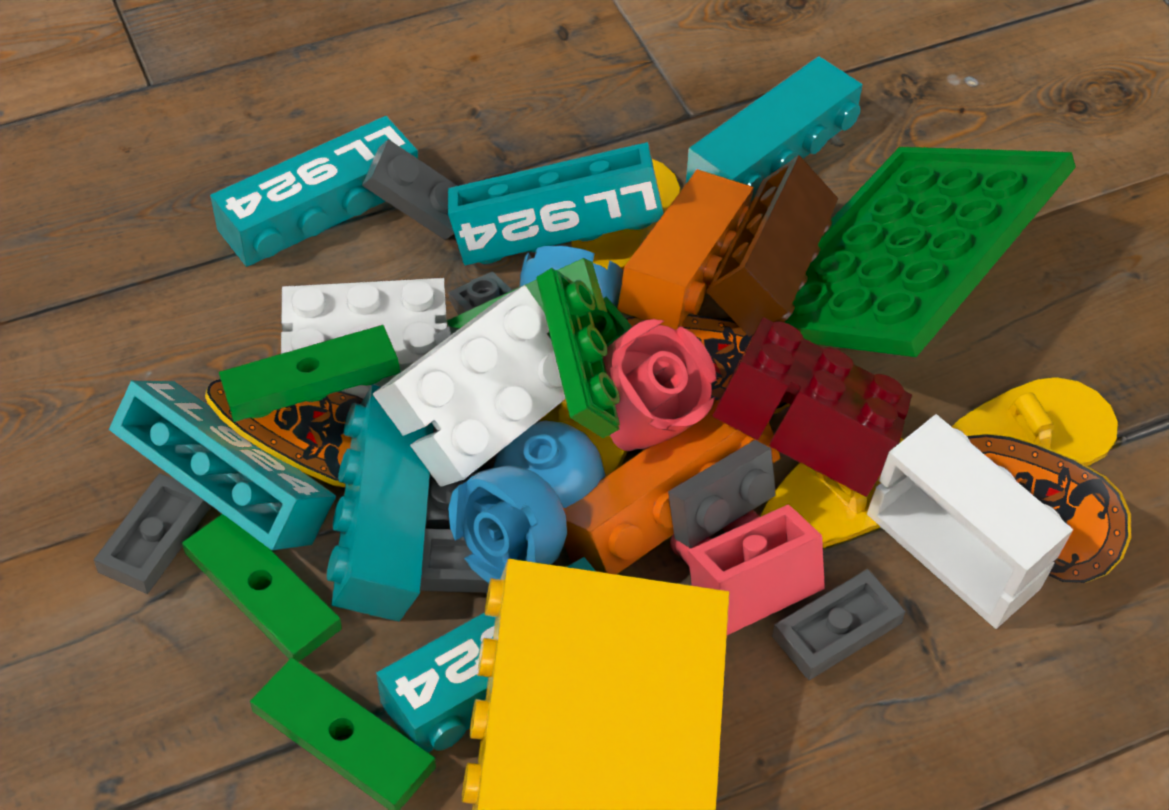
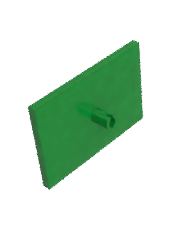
(920, 243)

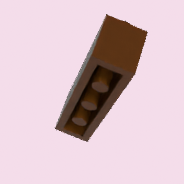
(774, 246)

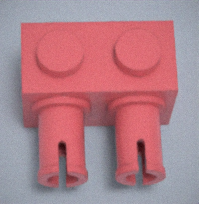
(760, 562)

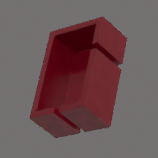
(838, 414)

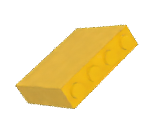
(598, 693)

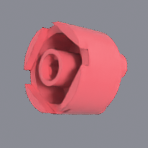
(660, 382)

